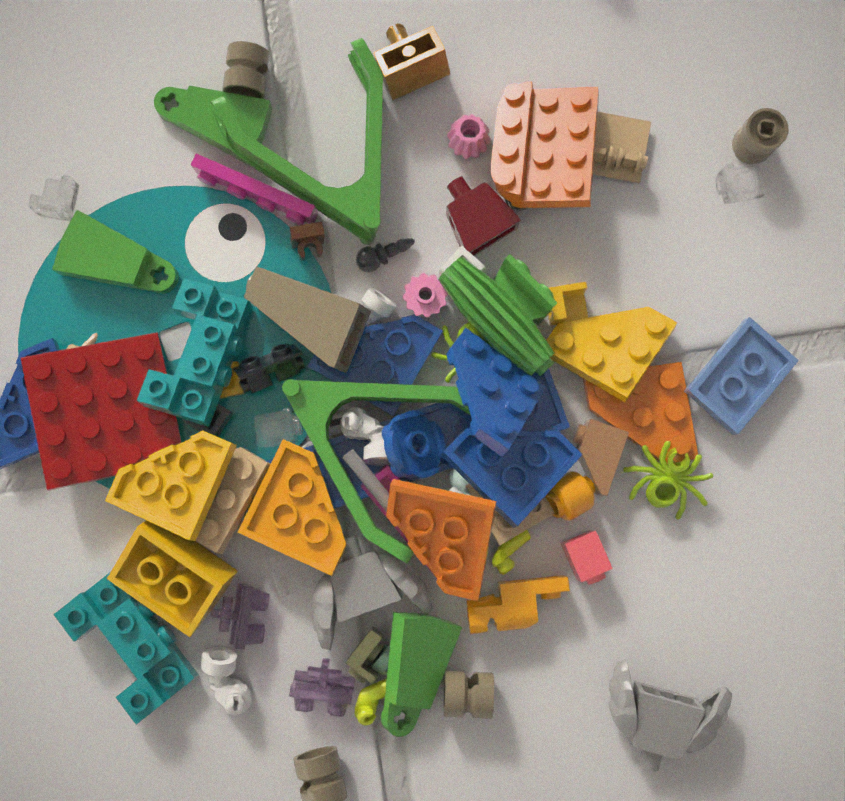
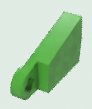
(196, 114)
(105, 256)
(416, 666)

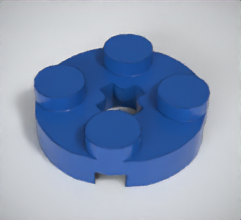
(398, 445)

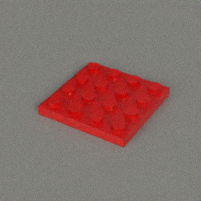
(90, 410)

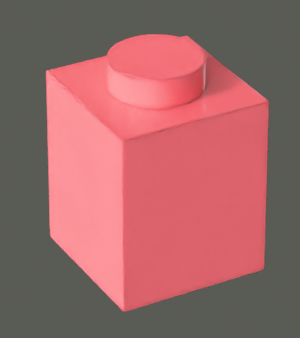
(587, 557)

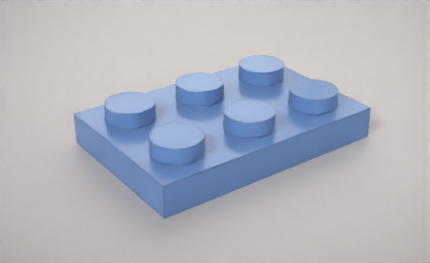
(741, 376)

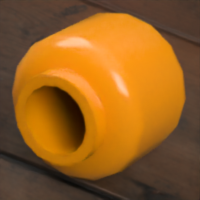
(571, 496)

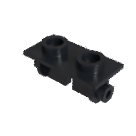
(255, 370)

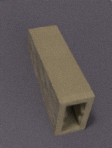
(314, 317)

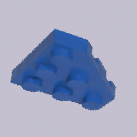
(386, 355)
(494, 391)
(16, 421)
(520, 476)

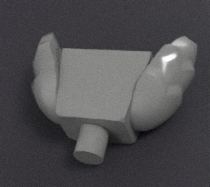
(362, 586)
(664, 720)

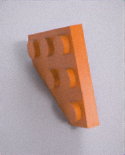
(653, 413)
(445, 533)

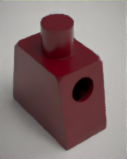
(478, 216)

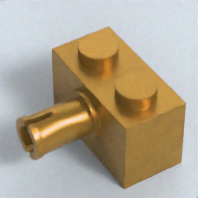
(411, 60)

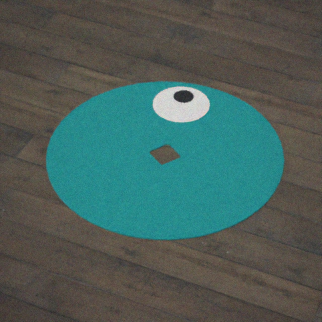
(208, 241)

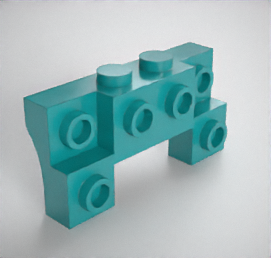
(205, 358)
(138, 640)

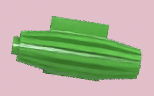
(504, 309)

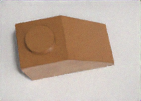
(601, 452)

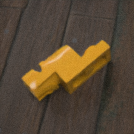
(515, 605)

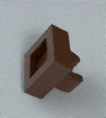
(307, 236)

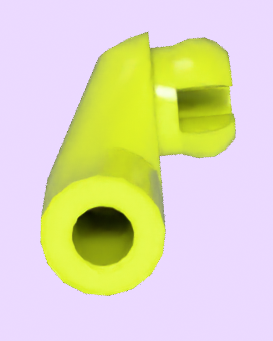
(501, 557)
(368, 702)

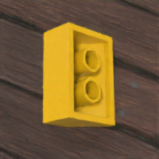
(171, 576)

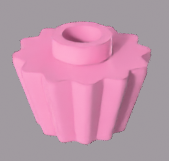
(469, 146)
(421, 306)

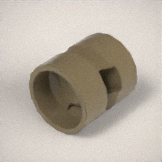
(247, 66)
(760, 136)
(468, 694)
(319, 773)

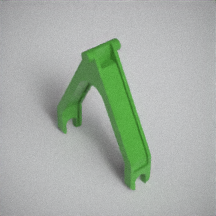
(351, 206)
(317, 403)

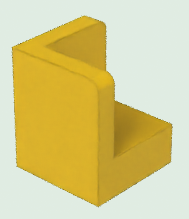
(570, 303)

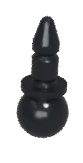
(370, 258)

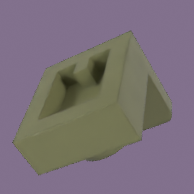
(366, 649)

